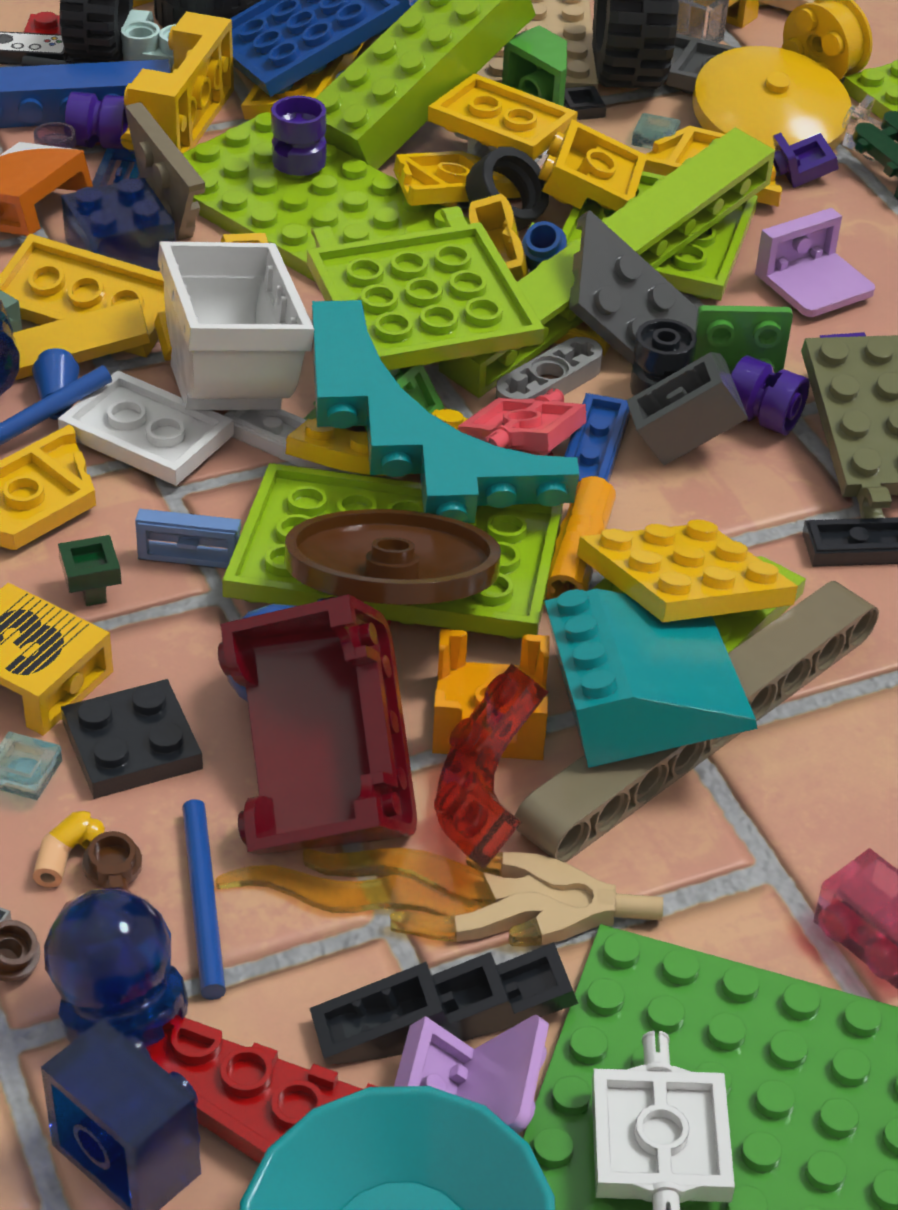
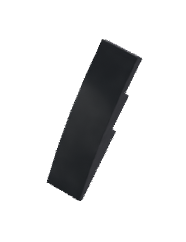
(463, 1000)

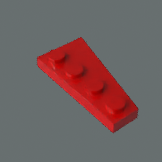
(244, 1090)

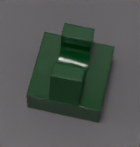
(90, 567)

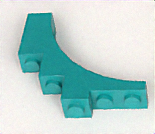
(407, 439)

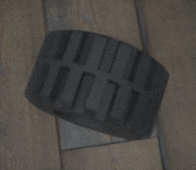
(93, 28)

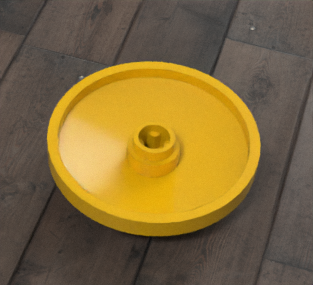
(770, 93)

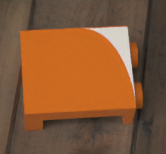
(31, 174)

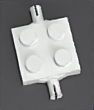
(661, 1132)

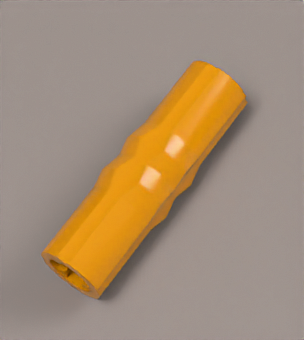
(584, 517)

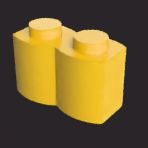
(499, 222)

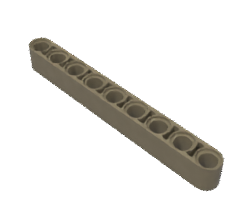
(771, 666)

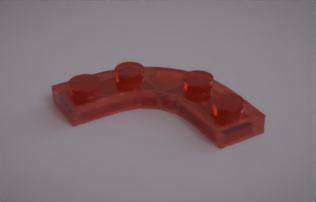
(465, 790)

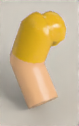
(58, 843)

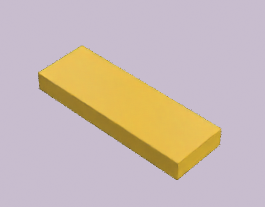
(85, 335)

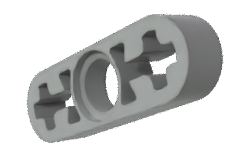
(572, 361)

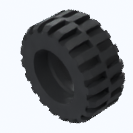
(634, 42)

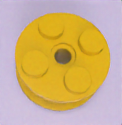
(831, 34)

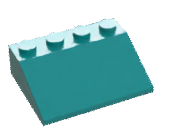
(642, 680)

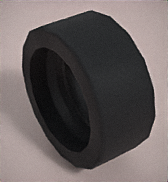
(517, 168)

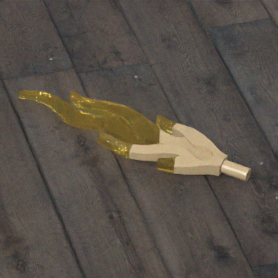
(516, 892)

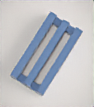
(187, 533)

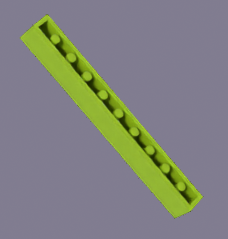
(652, 224)

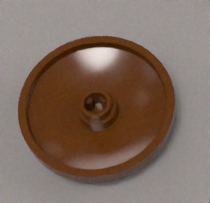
(392, 556)

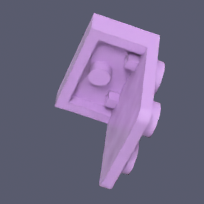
(803, 265)
(494, 1074)

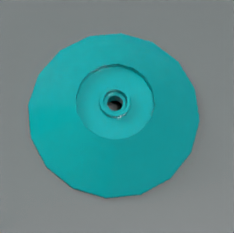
(399, 1154)

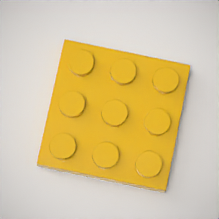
(686, 571)

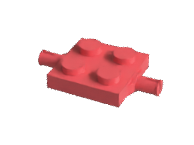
(527, 424)

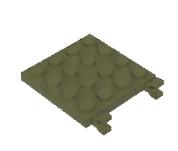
(858, 410)

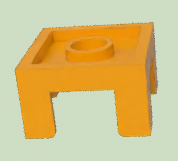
(463, 686)

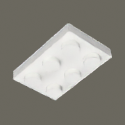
(147, 428)

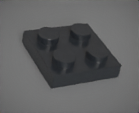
(131, 738)

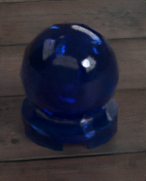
(114, 964)

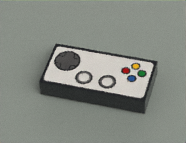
(17, 44)

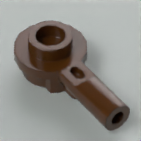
(112, 860)

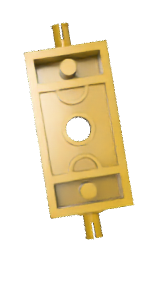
(198, 82)

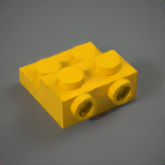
(591, 166)

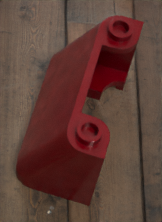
(321, 726)

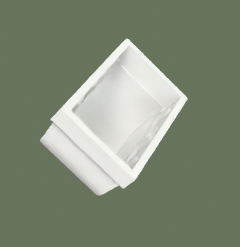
(233, 324)

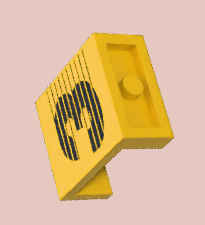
(48, 656)

